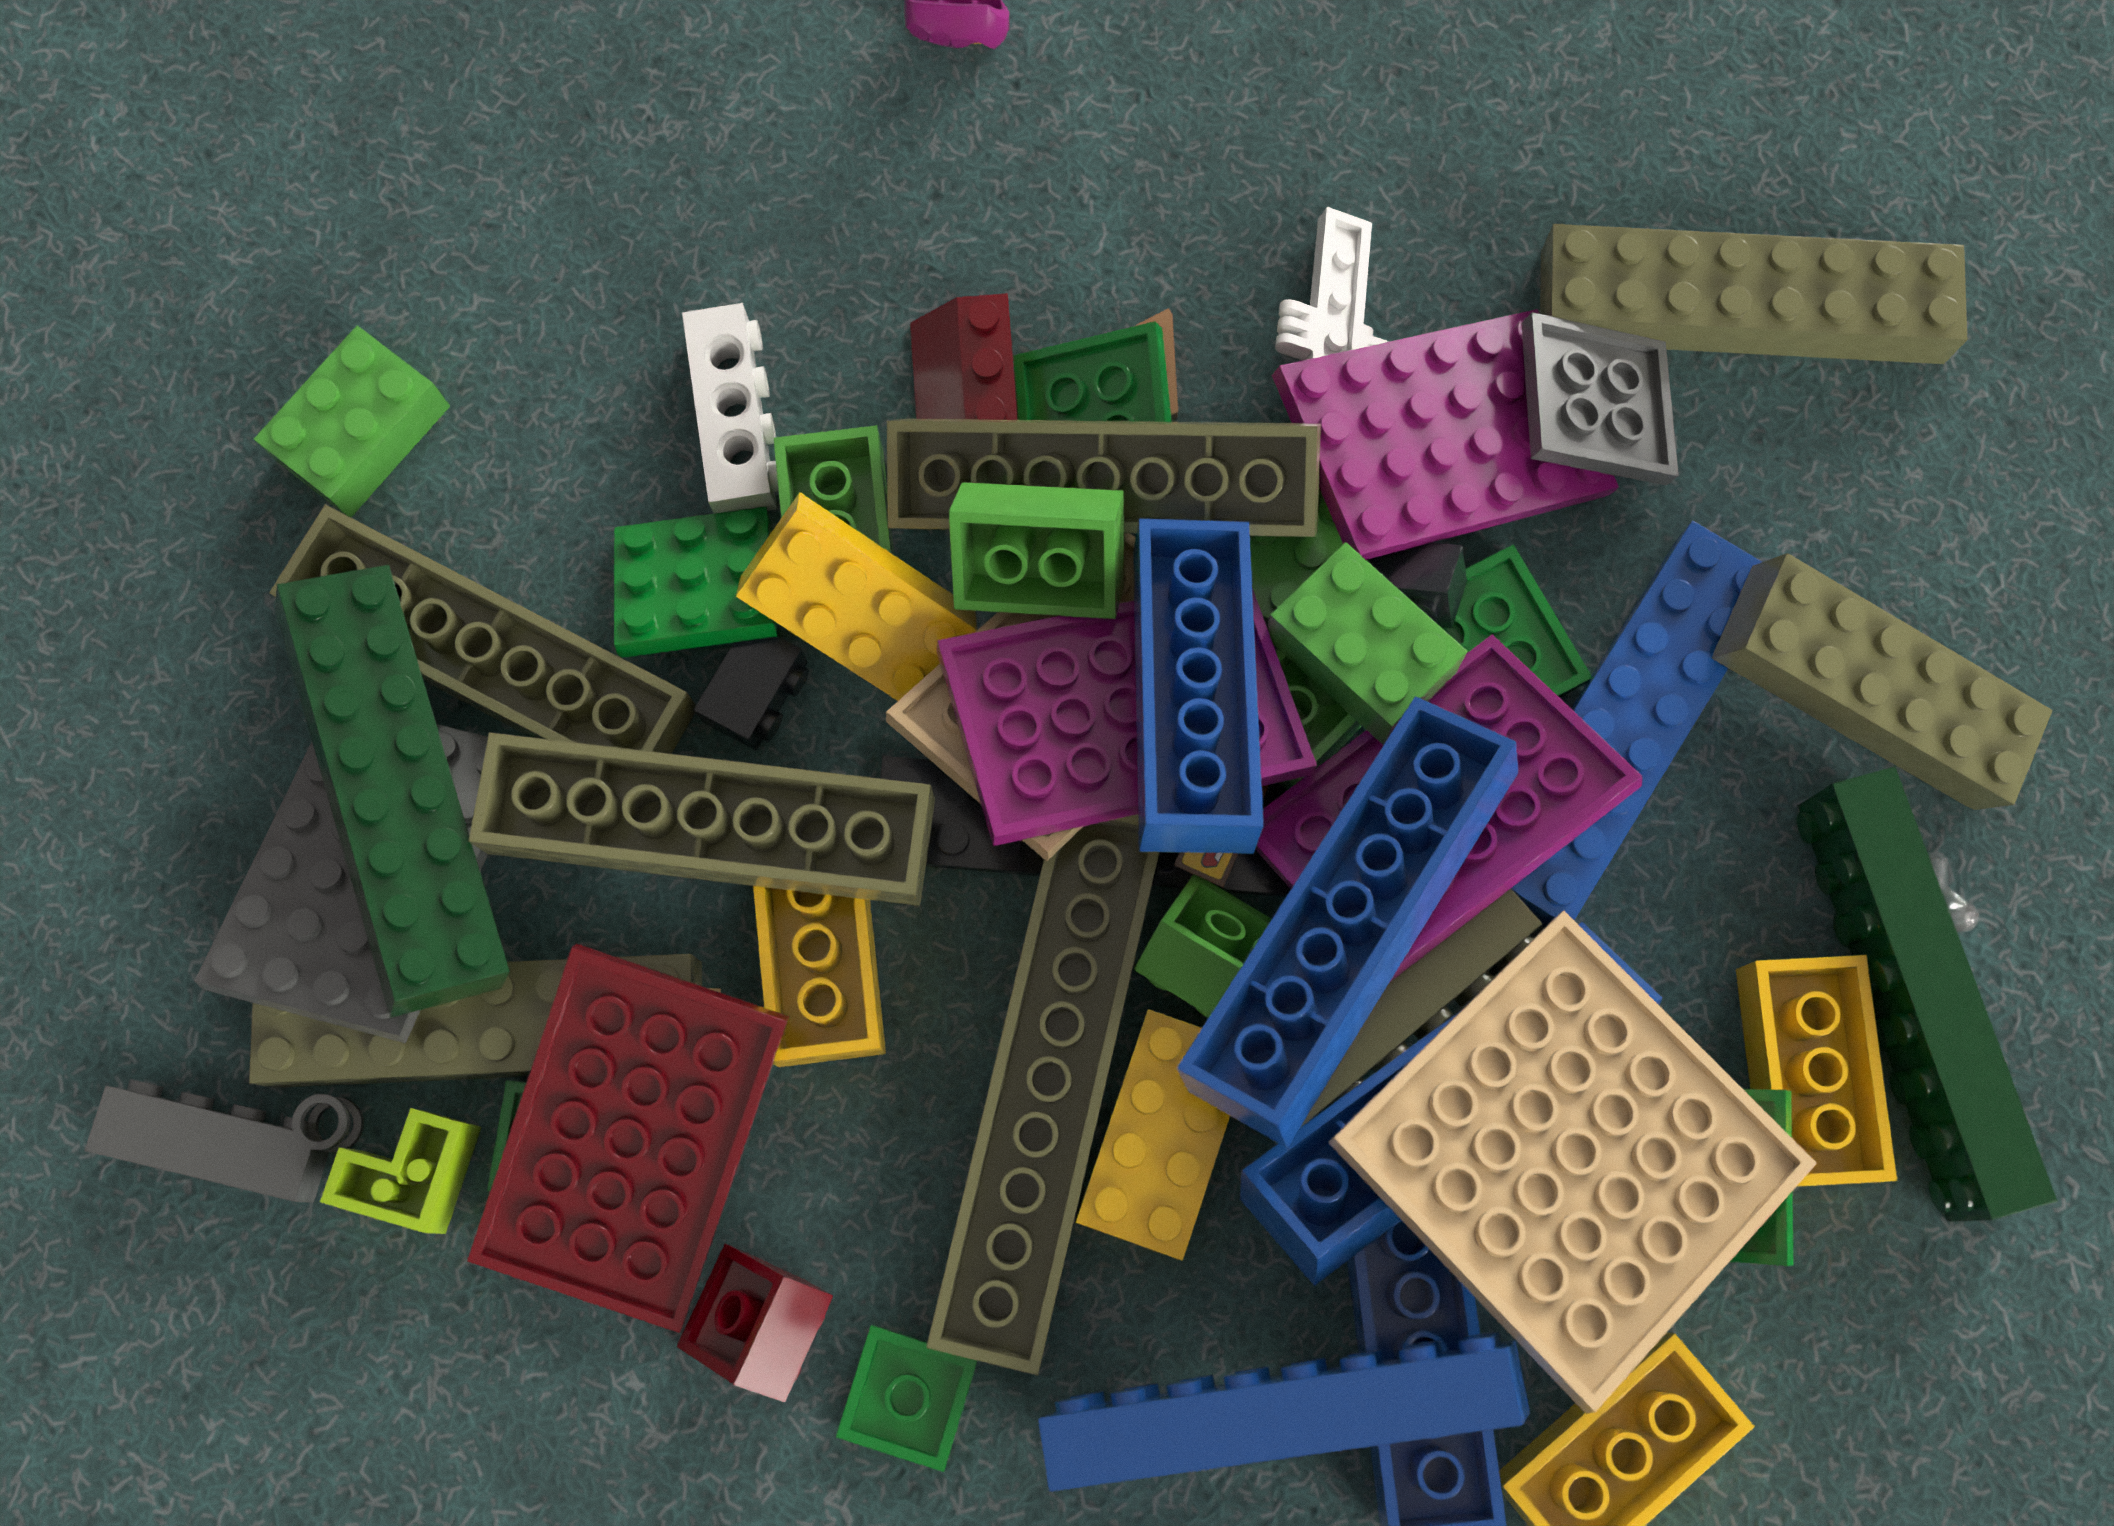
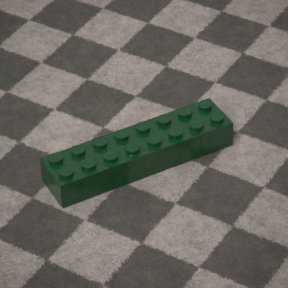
(390, 790)
(1924, 1000)

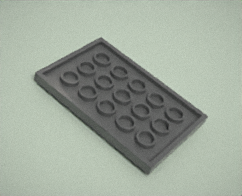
(296, 922)

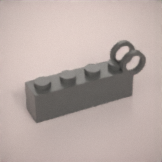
(222, 1146)

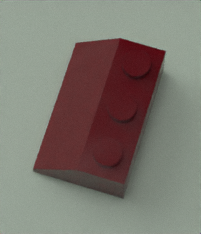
(965, 360)

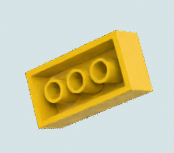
(851, 598)
(820, 973)
(1816, 1035)
(1155, 1147)
(1632, 1452)

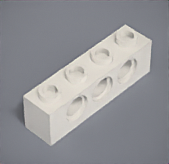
(710, 339)

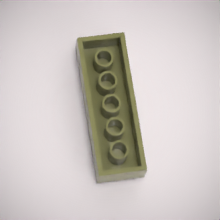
(1882, 683)
(1420, 995)

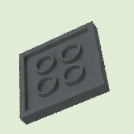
(1598, 399)

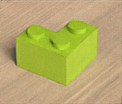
(415, 1186)

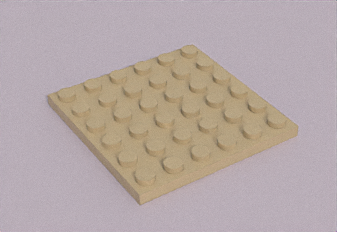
(1574, 1160)

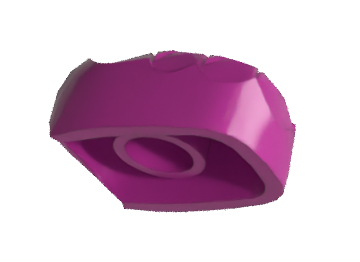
(957, 22)

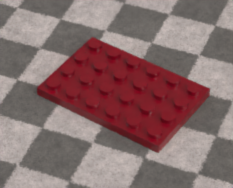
(627, 1138)

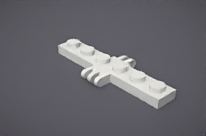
(1337, 293)

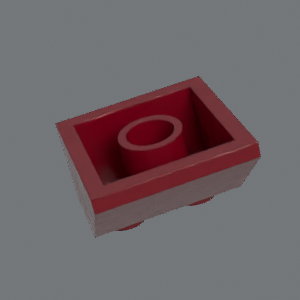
(754, 1323)

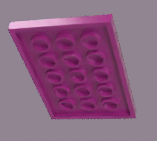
(1429, 437)
(1056, 722)
(1561, 789)

